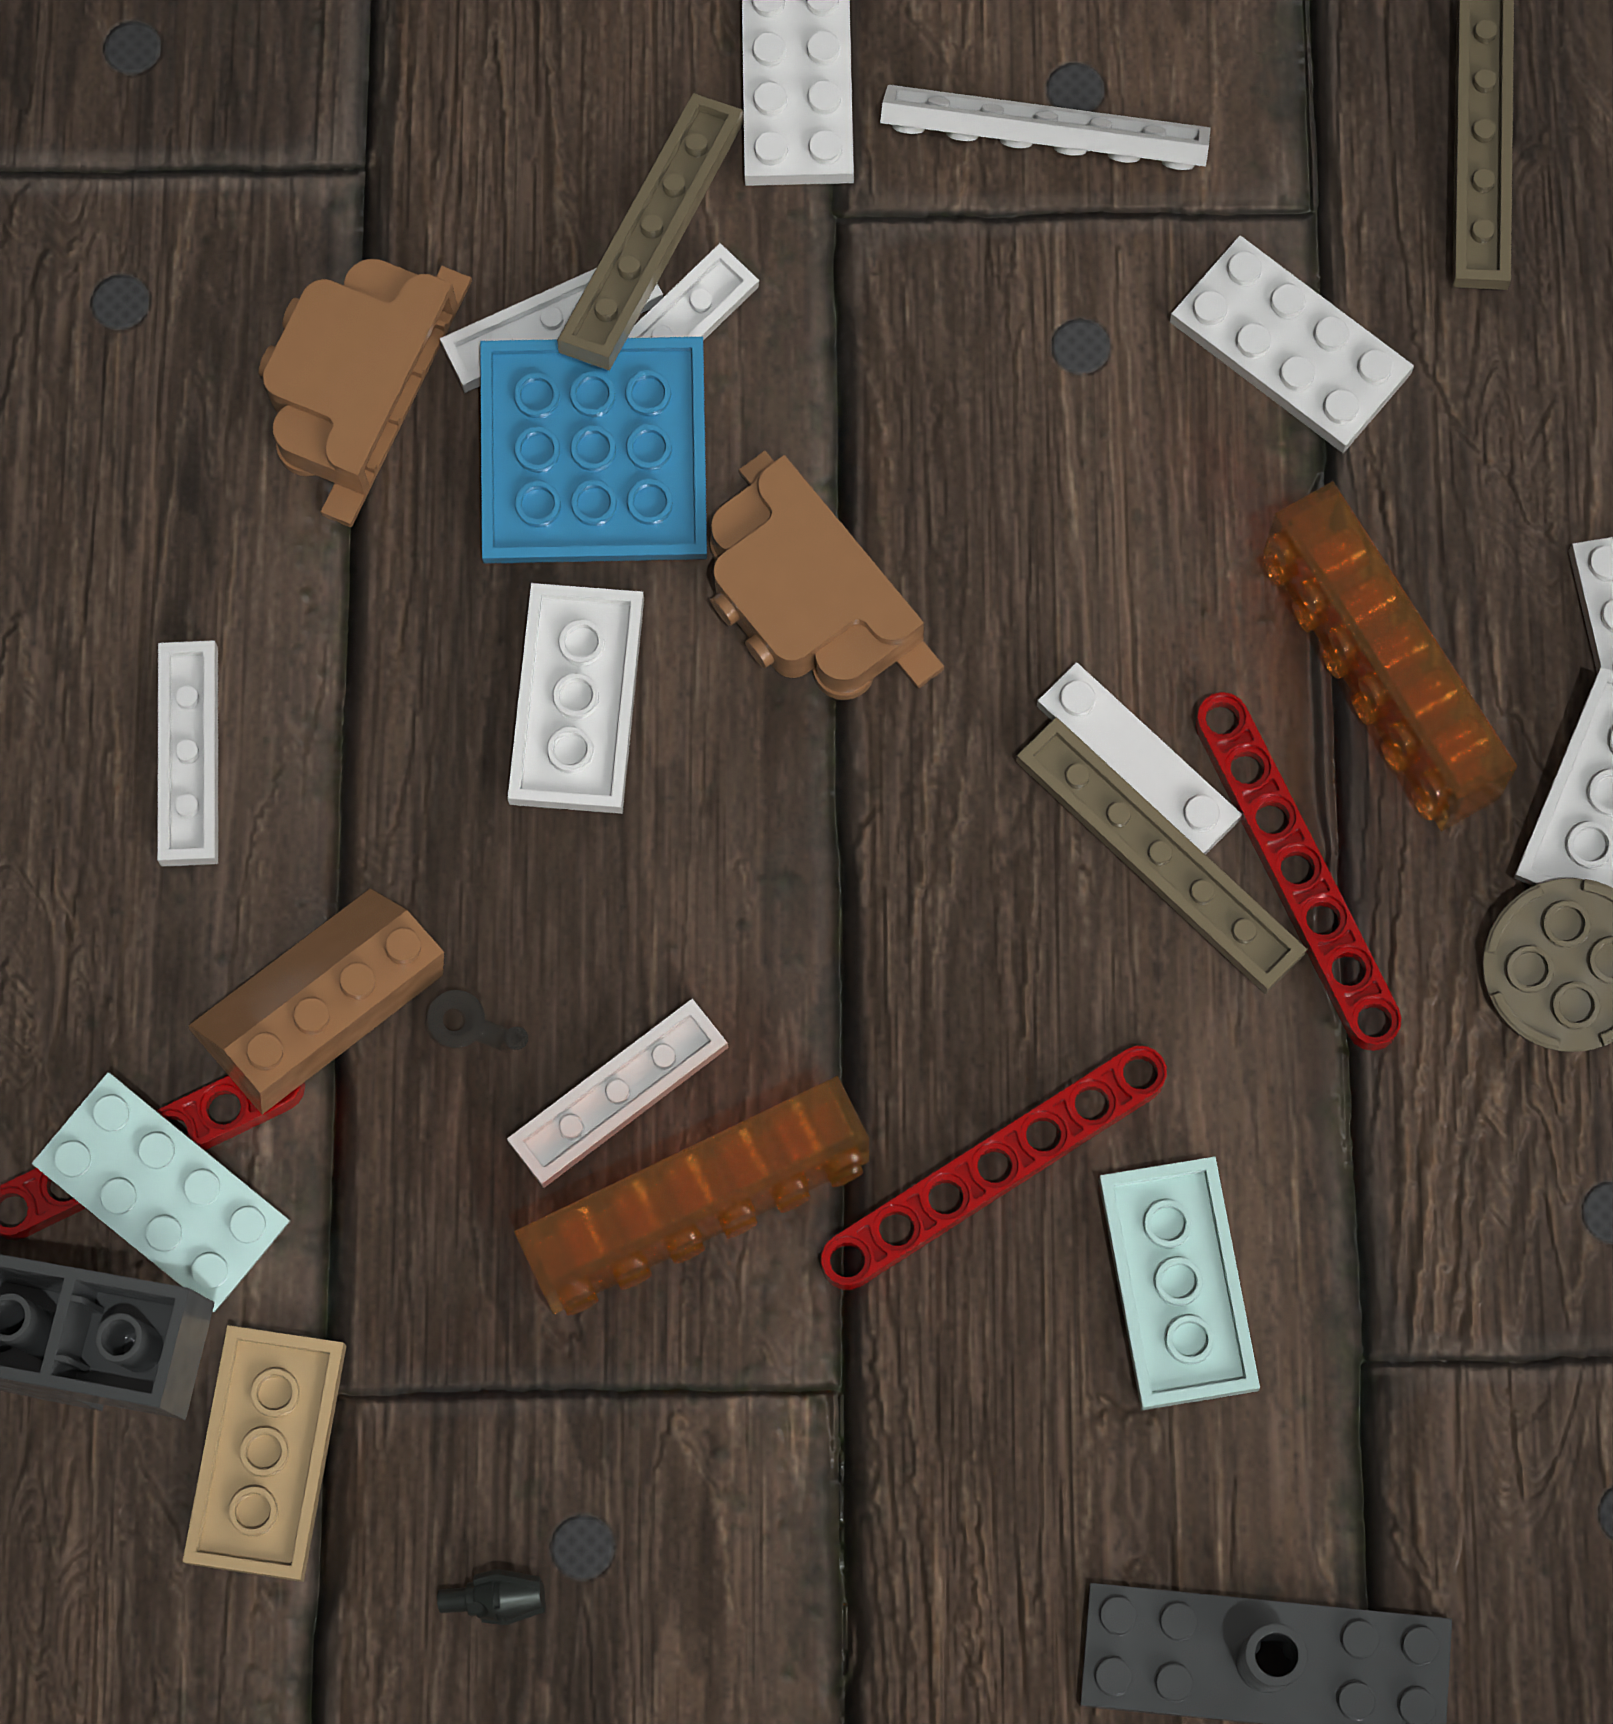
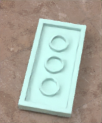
(161, 1191)
(1178, 1283)

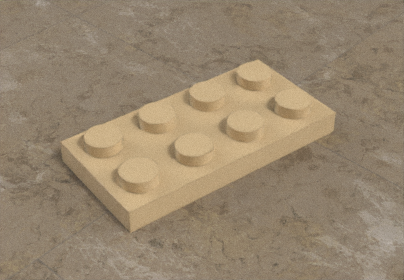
(264, 1453)

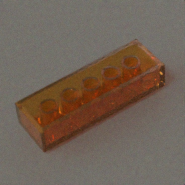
(1386, 658)
(695, 1197)

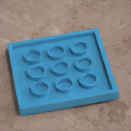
(593, 456)

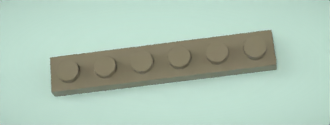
(1483, 144)
(650, 232)
(1161, 855)

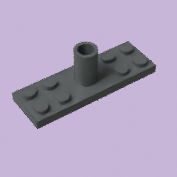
(1199, 1650)

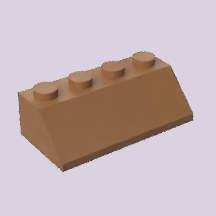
(319, 998)

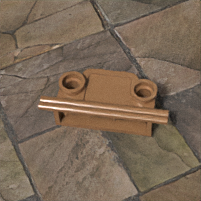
(353, 370)
(809, 588)

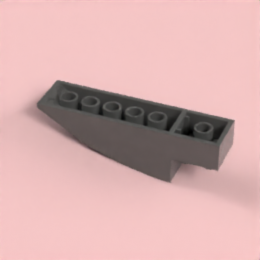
(99, 1338)

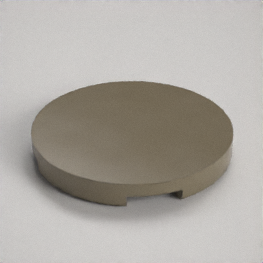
(1554, 964)

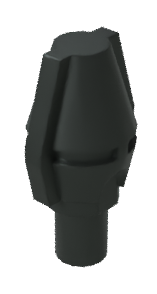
(496, 1597)

